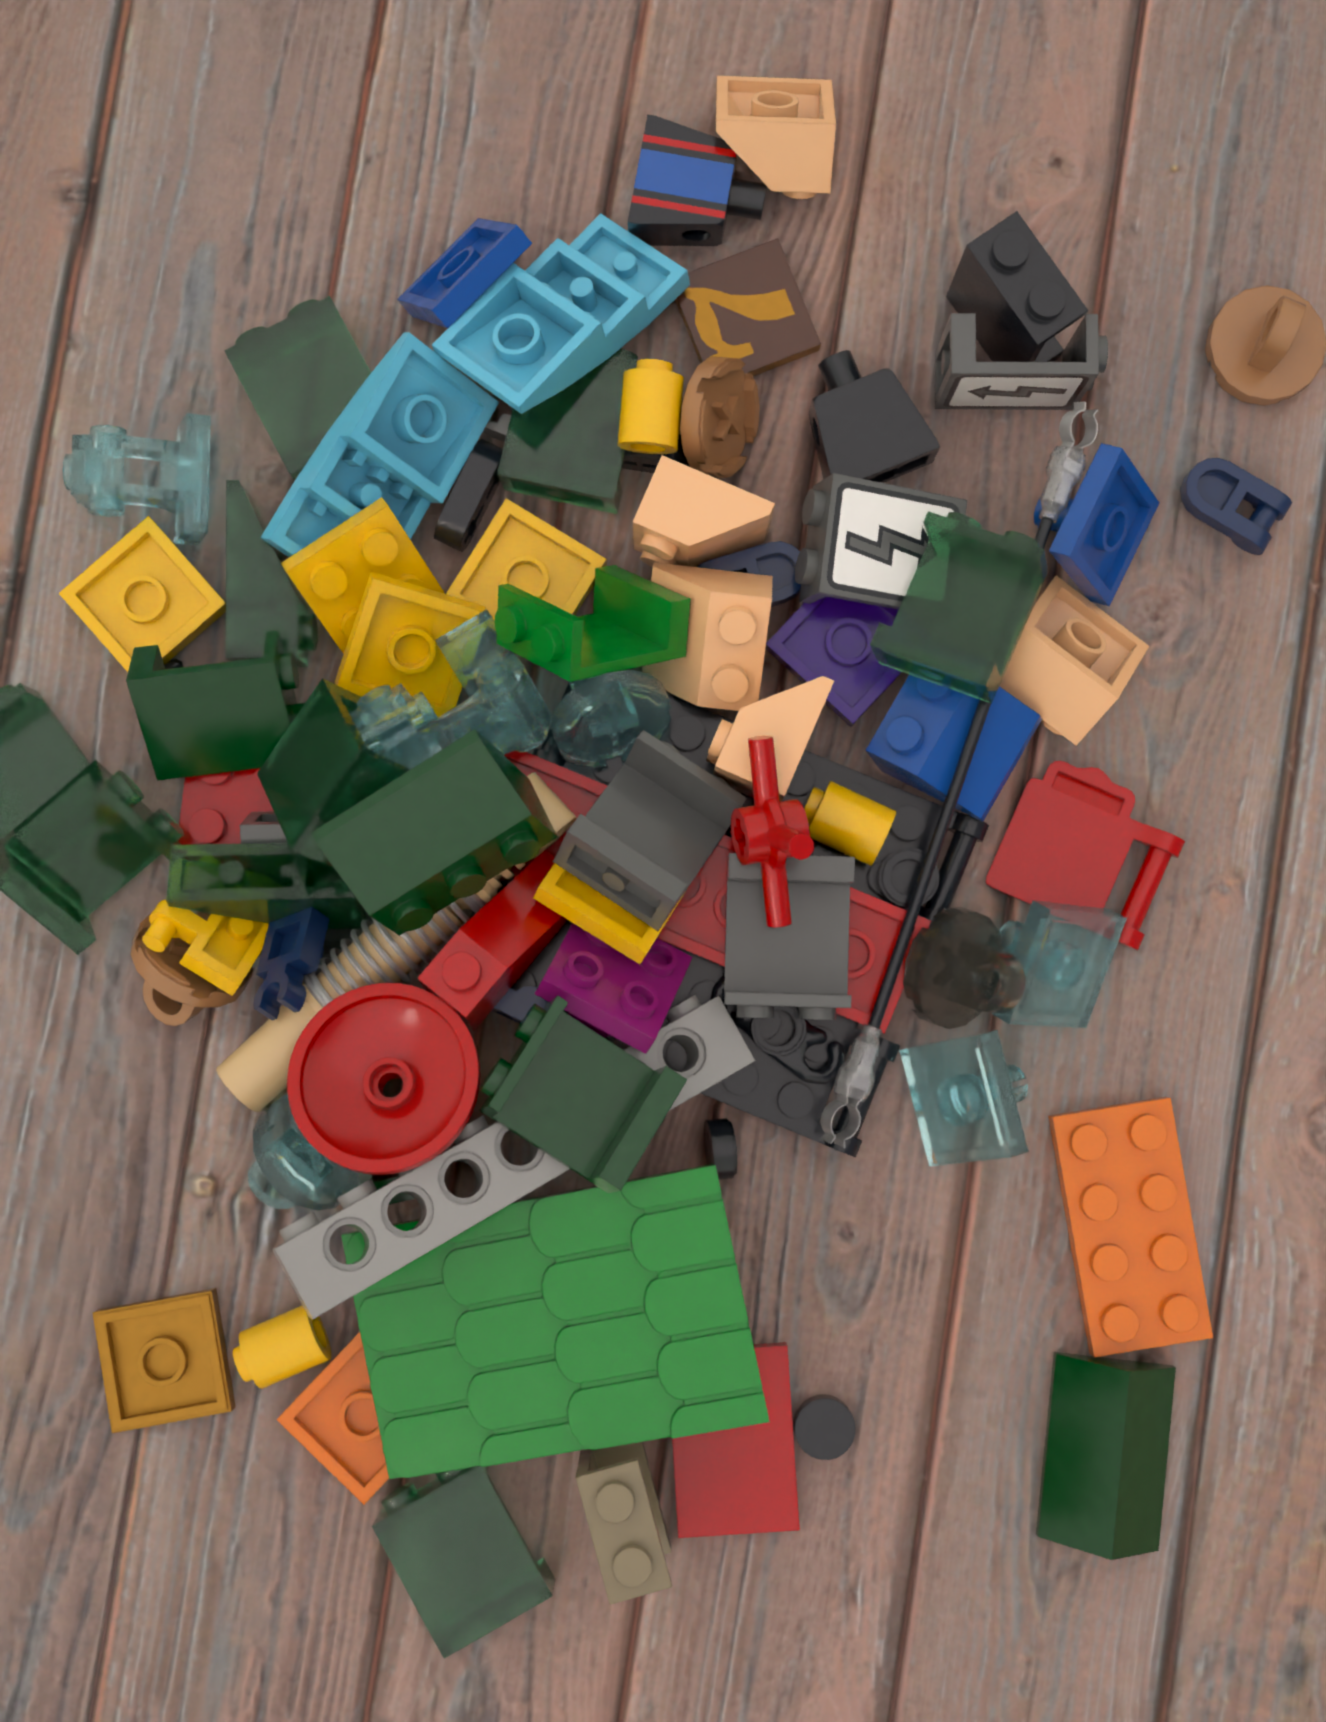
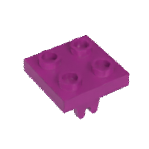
(611, 989)

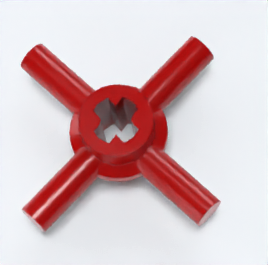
(770, 831)

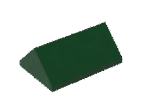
(1105, 1454)

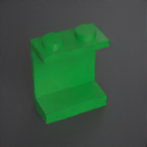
(629, 627)

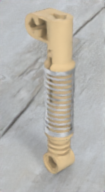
(260, 1065)

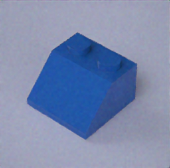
(927, 733)

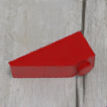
(494, 946)

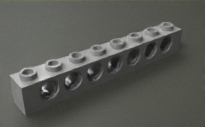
(322, 1282)

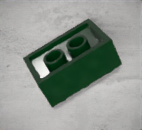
(436, 833)

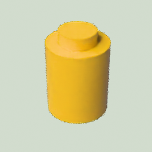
(650, 408)
(848, 821)
(281, 1348)

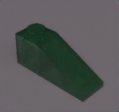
(259, 589)
(258, 883)

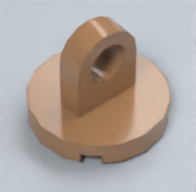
(1266, 345)
(719, 416)
(170, 982)

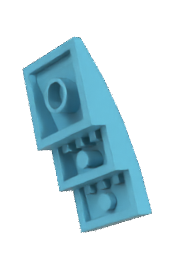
(561, 314)
(394, 441)

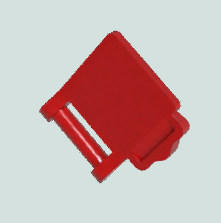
(1072, 842)

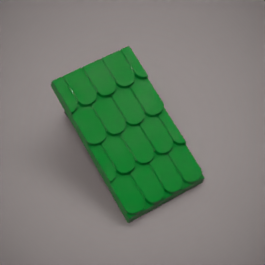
(563, 1329)

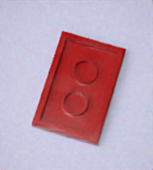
(746, 1474)

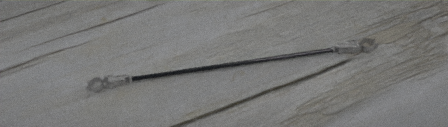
(857, 1075)

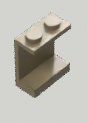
(624, 1520)

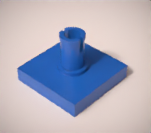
(464, 271)
(1103, 524)

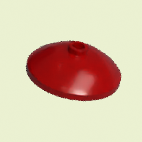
(360, 1046)

